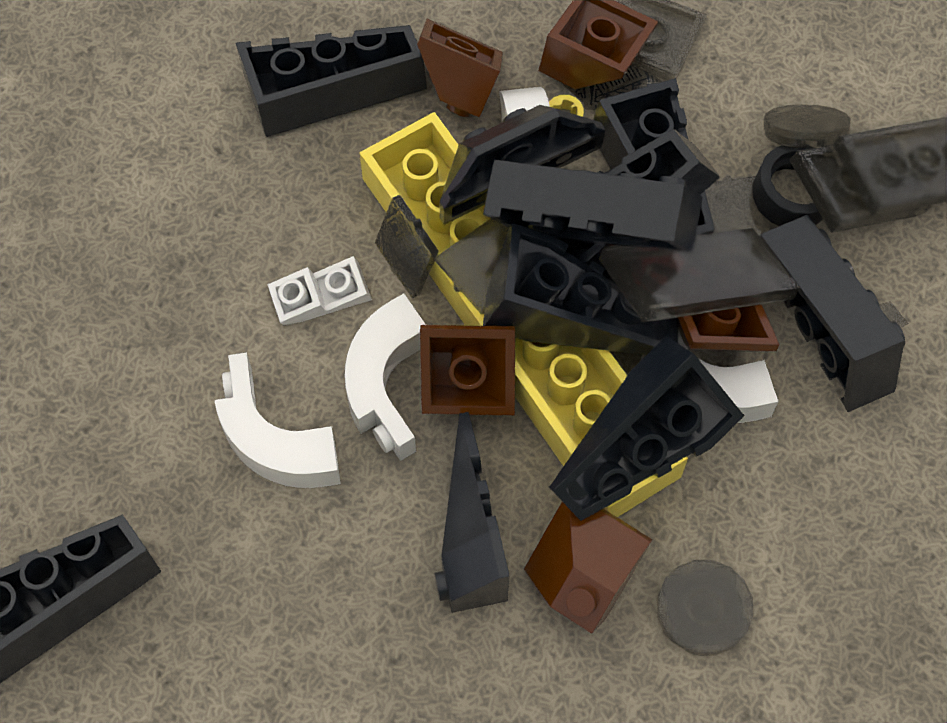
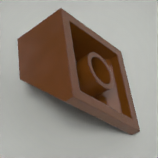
(594, 42)
(459, 68)
(730, 330)
(467, 369)
(585, 564)

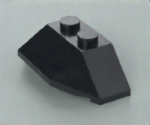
(526, 136)

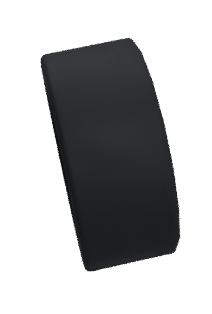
(768, 200)

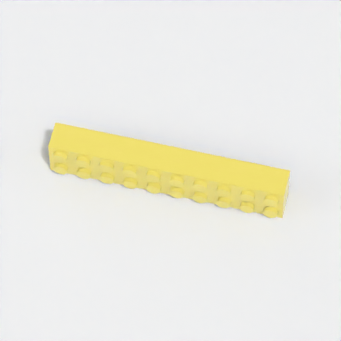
(555, 384)

